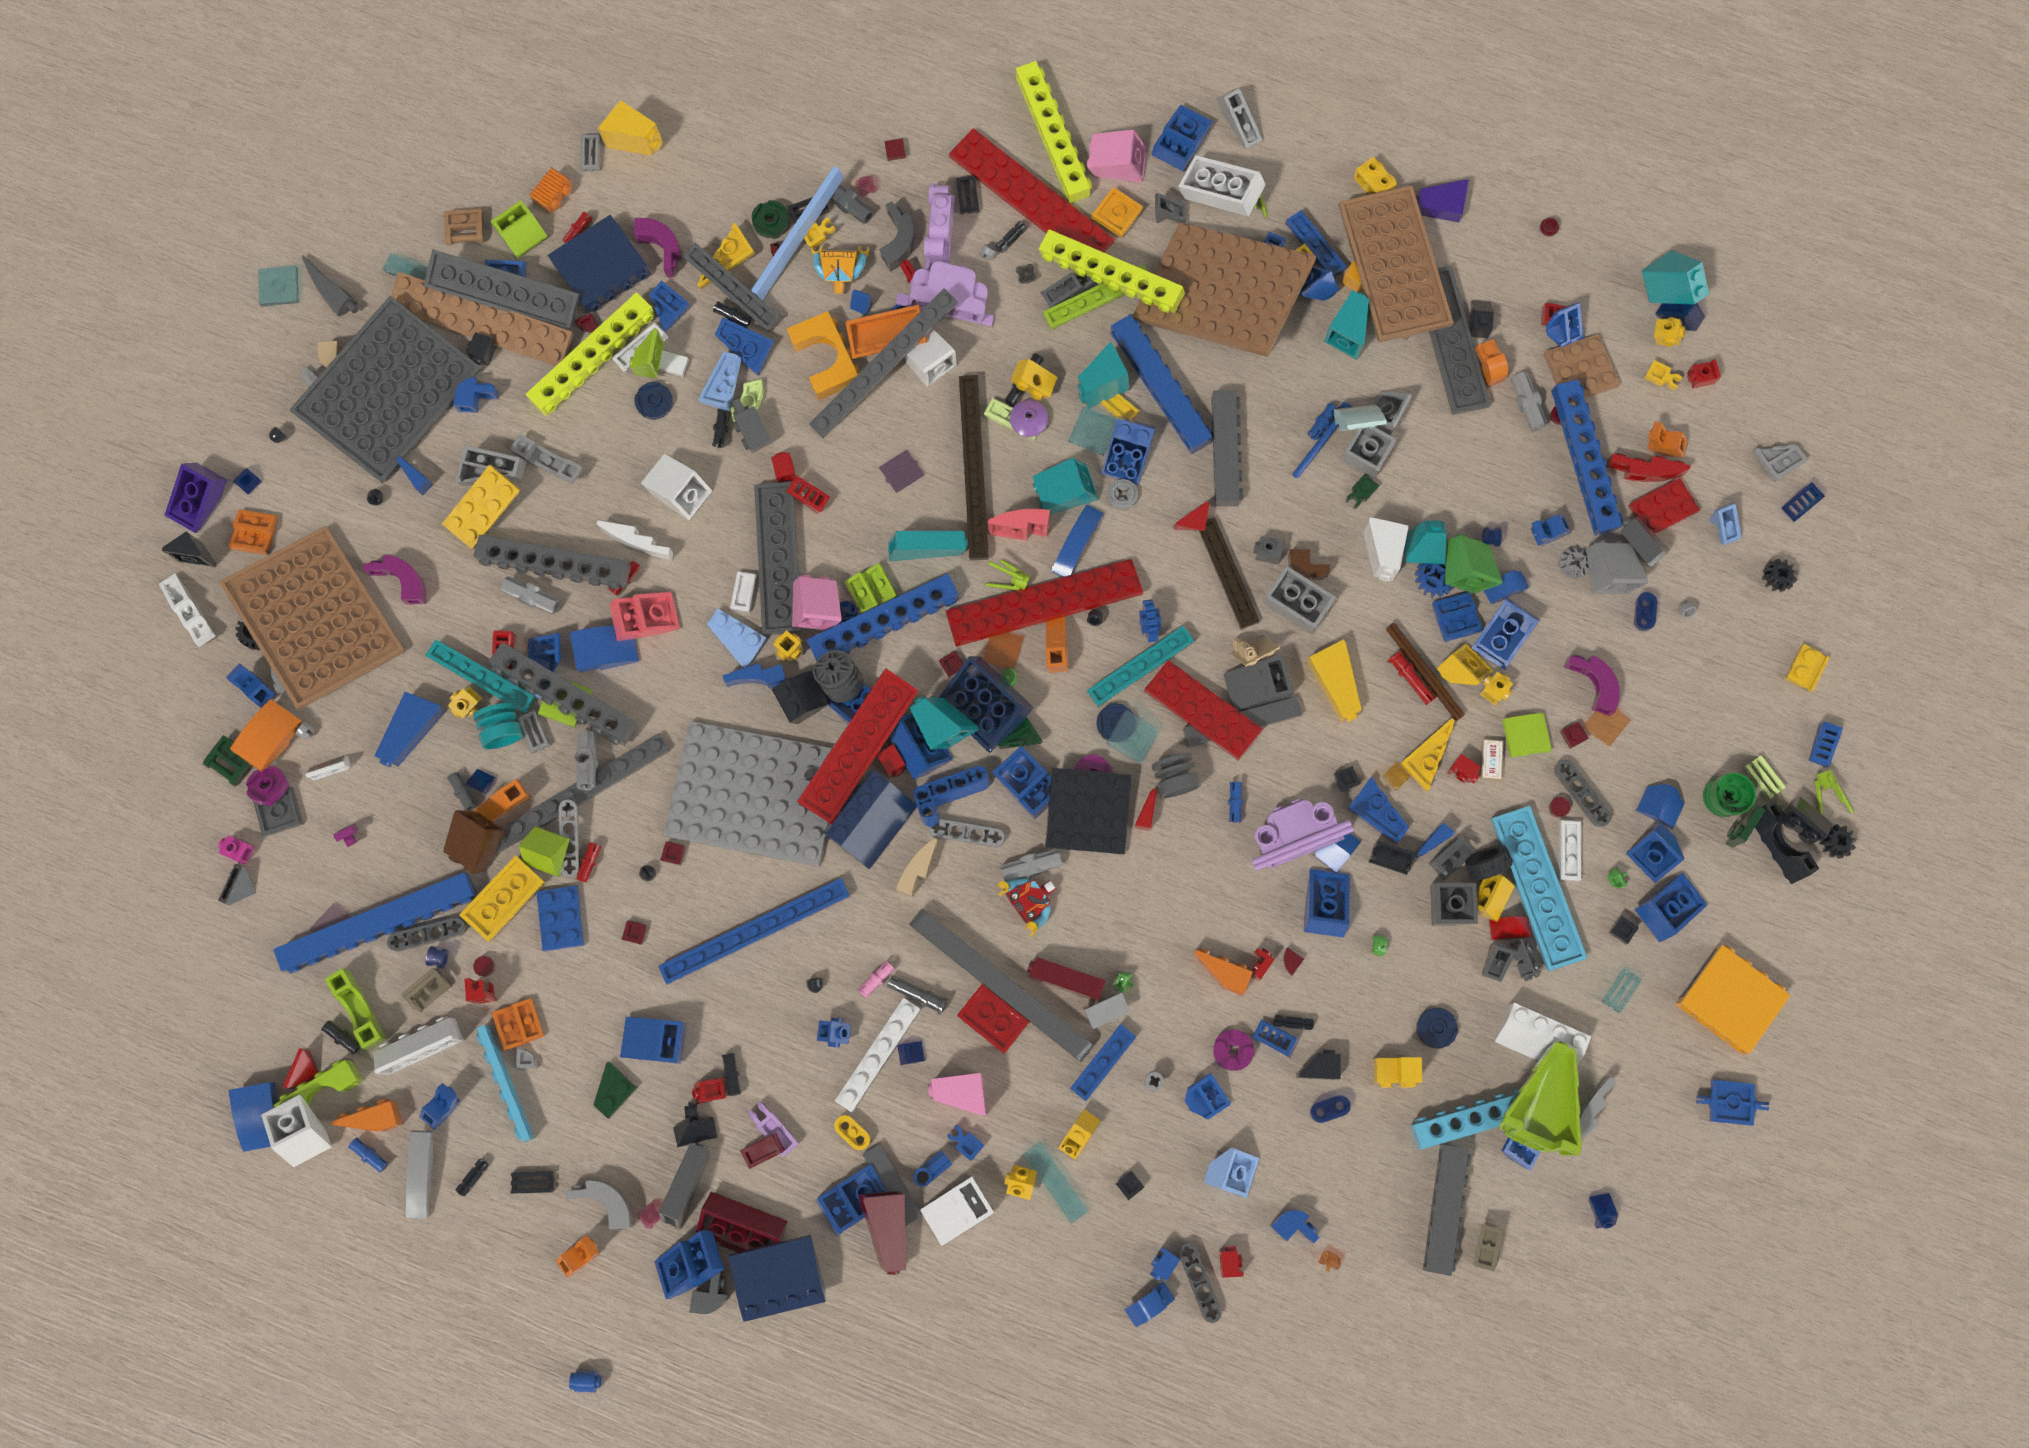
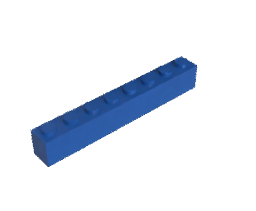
(1161, 384)

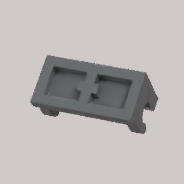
(1452, 857)

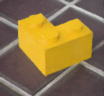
(1402, 1071)

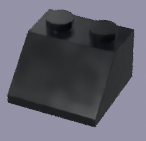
(800, 697)

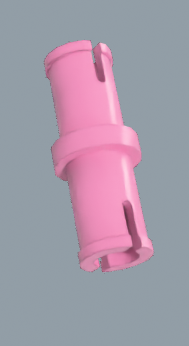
(875, 979)

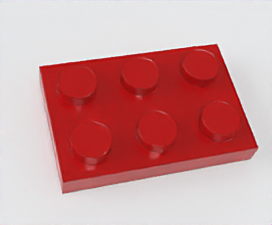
(1665, 506)
(993, 1019)

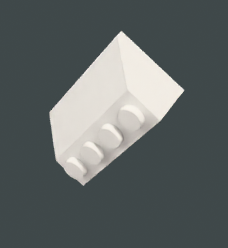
(1534, 1033)
(418, 1046)

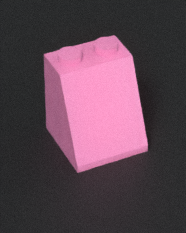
(1117, 156)
(815, 603)
(960, 1092)

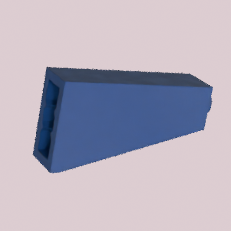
(407, 728)

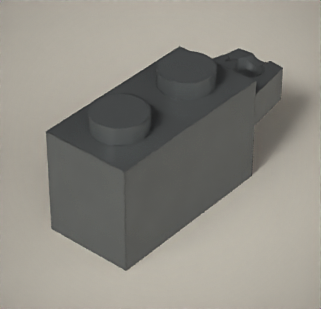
(751, 427)

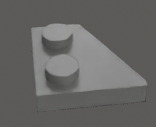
(1780, 460)

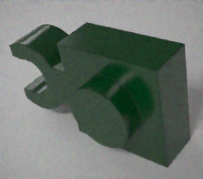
(1363, 490)

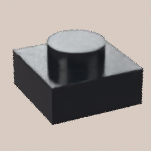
(1346, 779)
(1623, 930)
(1129, 1185)

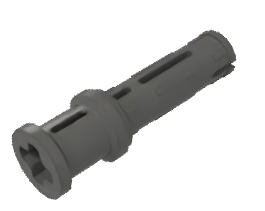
(926, 998)

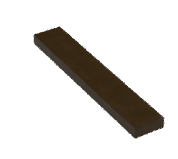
(1228, 575)

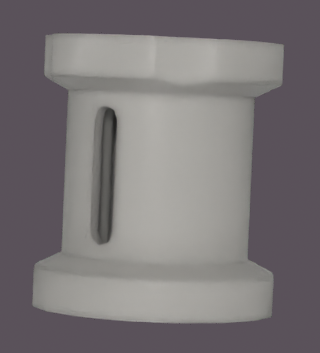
(1148, 1079)

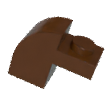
(1300, 562)

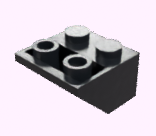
(1806, 821)

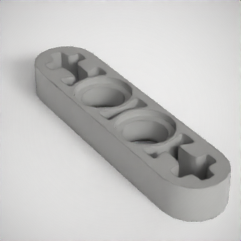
(966, 831)
(574, 837)

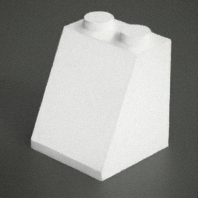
(931, 359)
(677, 486)
(1385, 547)
(295, 1131)

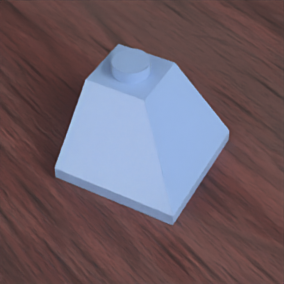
(1232, 1172)

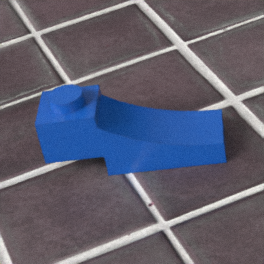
(756, 674)

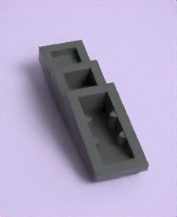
(1069, 287)

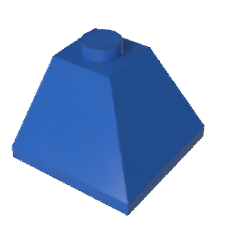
(1319, 284)
(1657, 852)

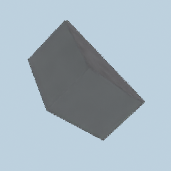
(1498, 961)

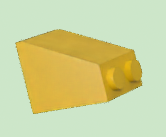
(630, 131)

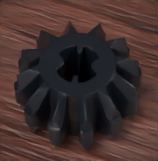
(1777, 567)
(1843, 847)

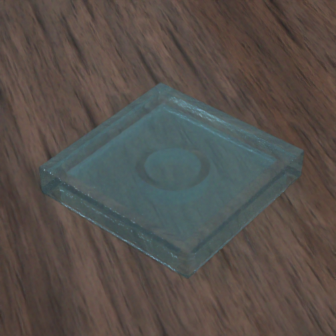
(278, 286)
(1092, 431)
(1132, 736)

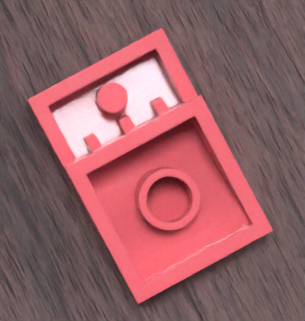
(1020, 523)
(644, 615)

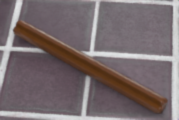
(1424, 670)

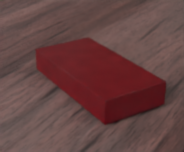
(762, 1150)

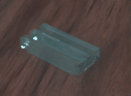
(1631, 976)

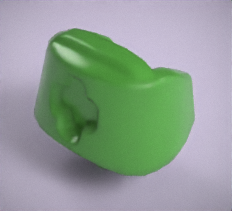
(1010, 676)
(1617, 879)
(1379, 945)
(1122, 981)

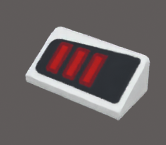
(328, 768)

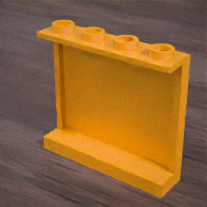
(1734, 1000)

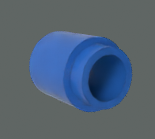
(585, 1381)

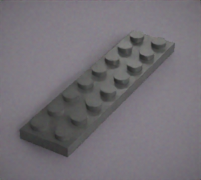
(501, 289)
(1457, 354)
(776, 556)

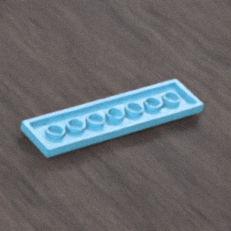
(1539, 889)

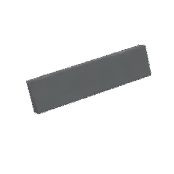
(891, 1180)

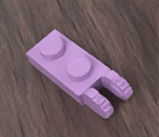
(771, 1125)

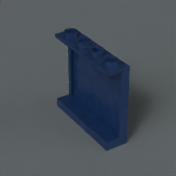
(599, 264)

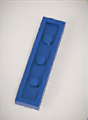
(1308, 234)
(1103, 1062)

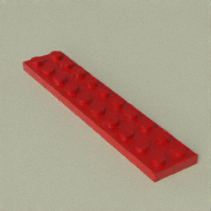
(1026, 192)
(1044, 602)

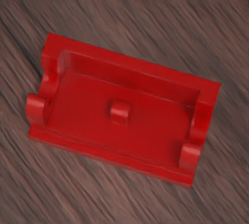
(476, 992)

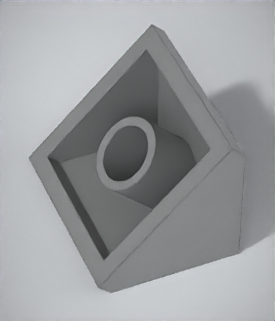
(1392, 407)

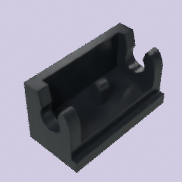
(1391, 857)

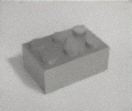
(1299, 599)

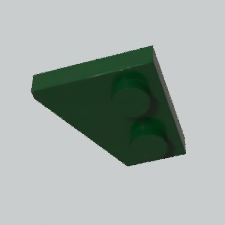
(1022, 736)
(1741, 833)
(613, 1091)

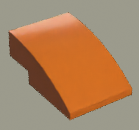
(266, 735)

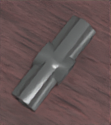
(850, 203)

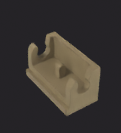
(426, 989)
(1488, 1247)

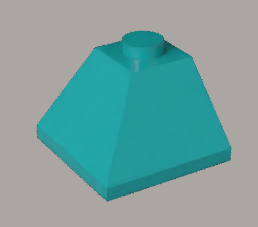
(1426, 543)

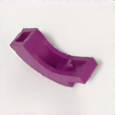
(655, 232)
(412, 585)
(1603, 679)

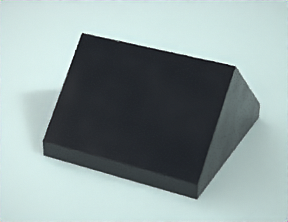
(189, 550)

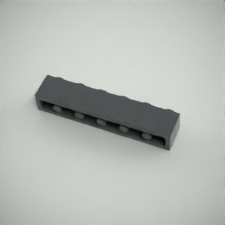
(1226, 448)
(1445, 1210)

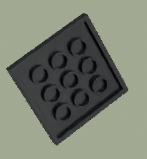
(1088, 811)

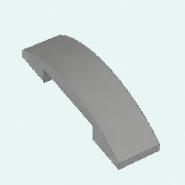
(545, 460)

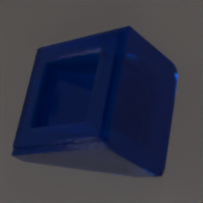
(247, 480)
(480, 781)
(911, 1053)

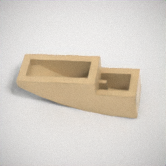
(917, 868)

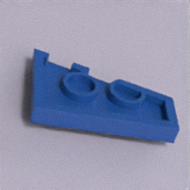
(747, 344)
(1378, 812)

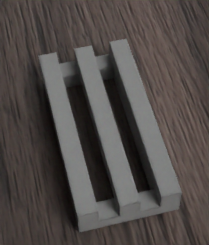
(591, 166)
(539, 746)

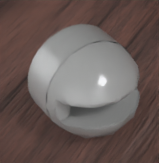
(989, 251)
(1687, 609)
(303, 731)

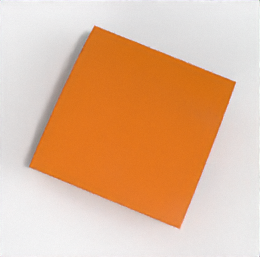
(253, 532)
(517, 1024)

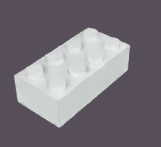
(1222, 185)

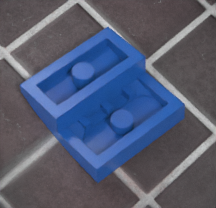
(1457, 617)

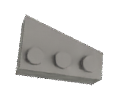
(476, 460)

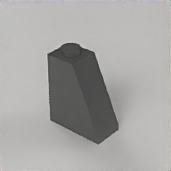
(1644, 541)

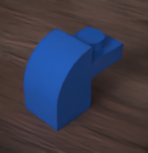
(469, 393)
(1550, 529)
(1512, 583)
(251, 685)
(440, 1107)
(1292, 1220)
(1149, 1304)

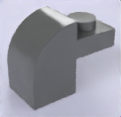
(709, 1301)

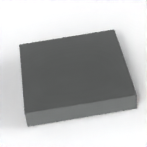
(280, 816)

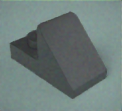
(1169, 208)

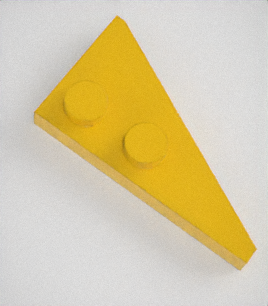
(731, 252)
(1425, 759)

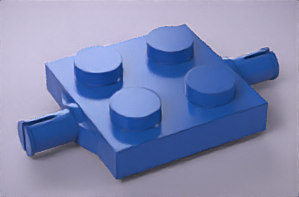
(1732, 1102)

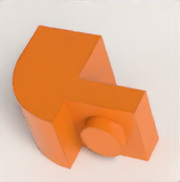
(1494, 363)
(1666, 442)
(577, 1256)

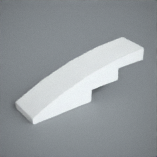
(630, 537)
(187, 610)

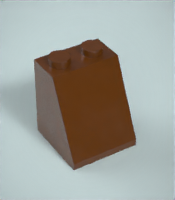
(472, 840)

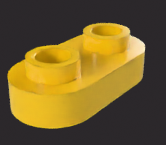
(851, 1134)

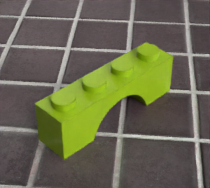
(348, 993)
(341, 1077)

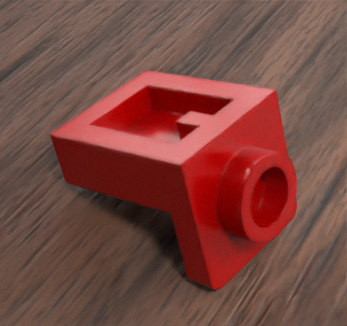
(1261, 967)
(708, 1091)

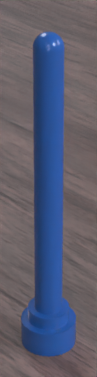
(1318, 445)

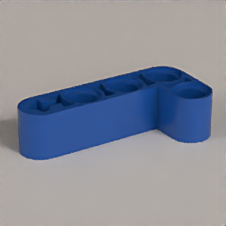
(952, 793)

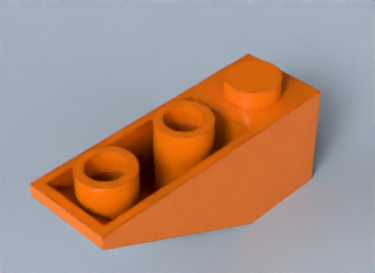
(1057, 646)
(504, 800)
(1229, 976)
(377, 1118)

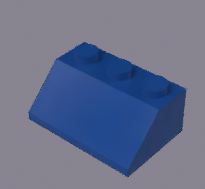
(915, 750)

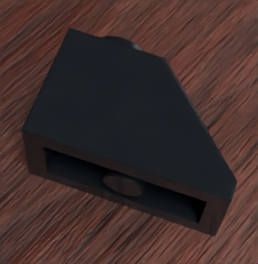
(1481, 319)
(1323, 1066)

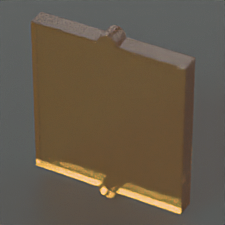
(1003, 650)
(1607, 727)

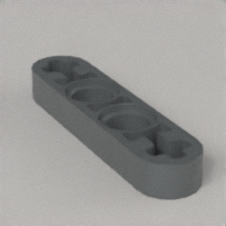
(1579, 795)
(427, 937)
(1199, 1282)

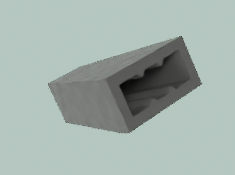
(684, 1185)

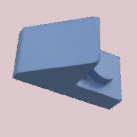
(1727, 523)

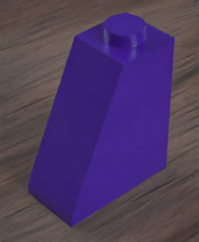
(1443, 200)

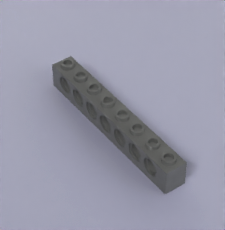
(488, 546)
(506, 655)

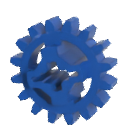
(1437, 584)
(1150, 620)

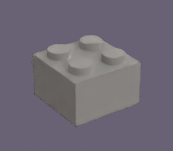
(1369, 450)

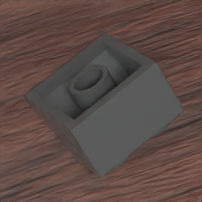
(1453, 904)

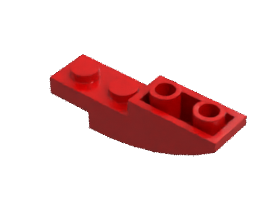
(1654, 470)

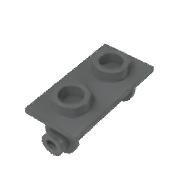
(1529, 966)

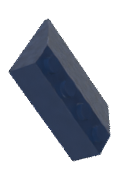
(986, 701)
(870, 818)
(777, 1278)

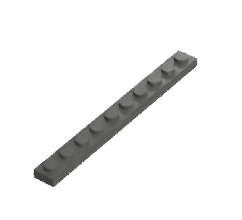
(884, 362)
(605, 778)

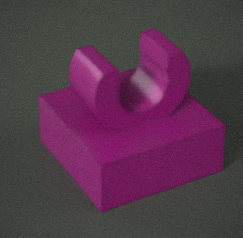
(347, 834)

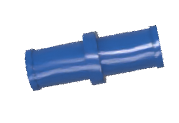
(1322, 422)
(1235, 802)
(368, 1155)

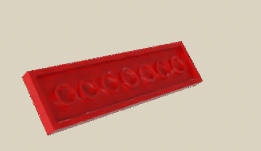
(857, 746)

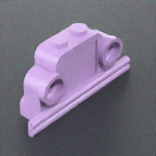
(938, 242)
(958, 282)
(1297, 832)

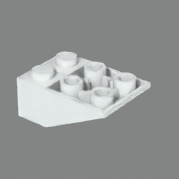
(957, 1211)

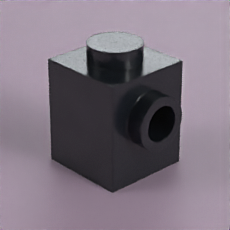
(481, 349)

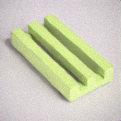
(1780, 786)

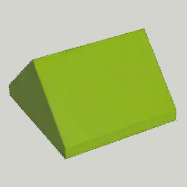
(544, 850)

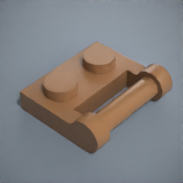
(464, 220)

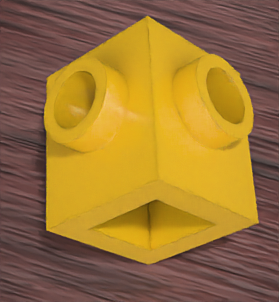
(1669, 332)
(787, 640)
(1496, 688)
(465, 702)
(1020, 1182)

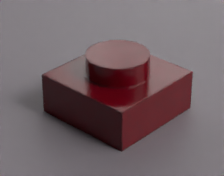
(1574, 735)

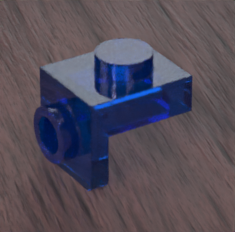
(1603, 1211)

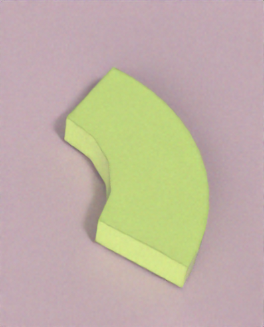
(751, 395)

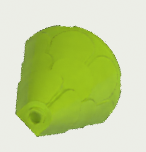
(1548, 1105)

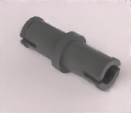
(462, 791)

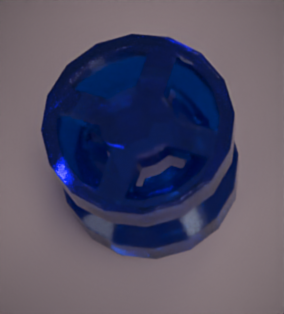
(1492, 536)
(847, 607)
(437, 957)

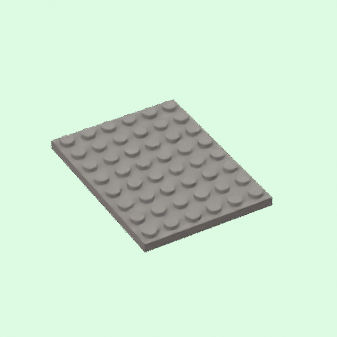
(739, 791)

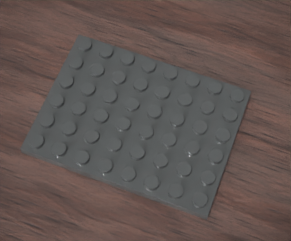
(385, 389)

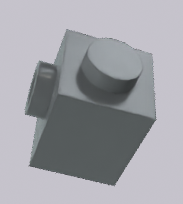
(1268, 550)

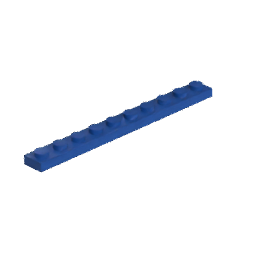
(753, 931)

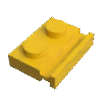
(1807, 667)

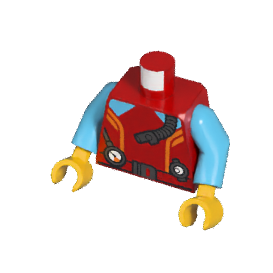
(1029, 900)

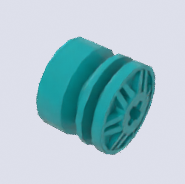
(497, 726)

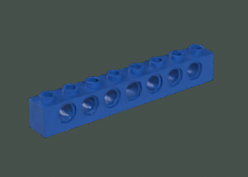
(1577, 449)
(889, 609)

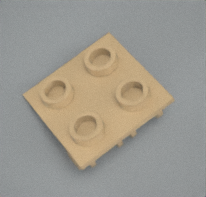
(1250, 653)

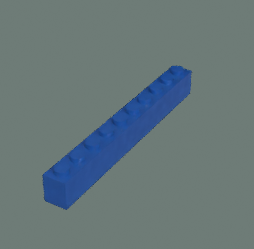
(375, 922)

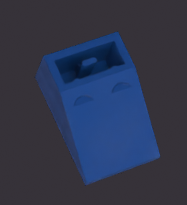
(1128, 449)
(653, 1040)

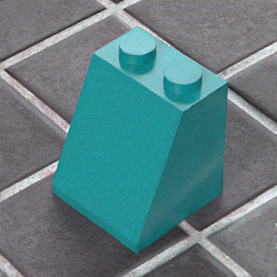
(1675, 280)
(1349, 325)
(1103, 378)
(1065, 486)
(941, 722)

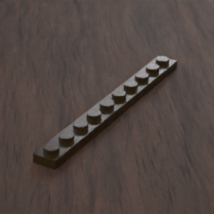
(973, 468)

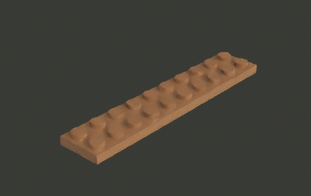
(508, 330)

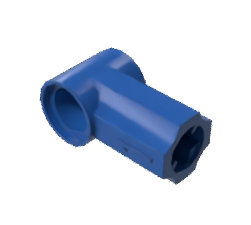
(933, 1167)

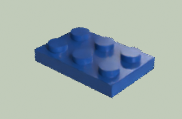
(560, 918)

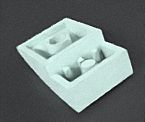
(1359, 417)

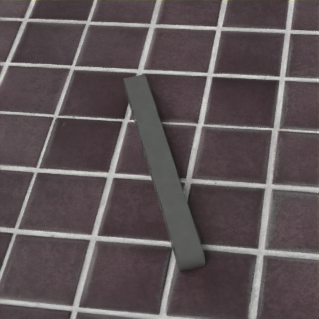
(1001, 985)

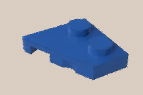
(667, 304)

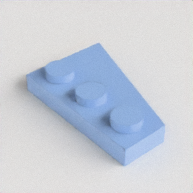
(722, 382)
(737, 637)

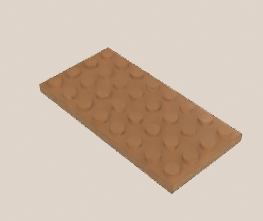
(1395, 264)

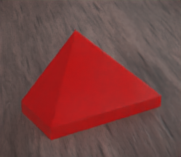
(1195, 520)
(1510, 928)
(302, 1069)

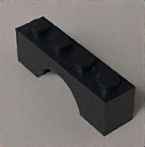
(1794, 863)

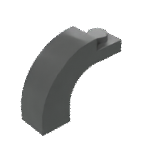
(903, 243)

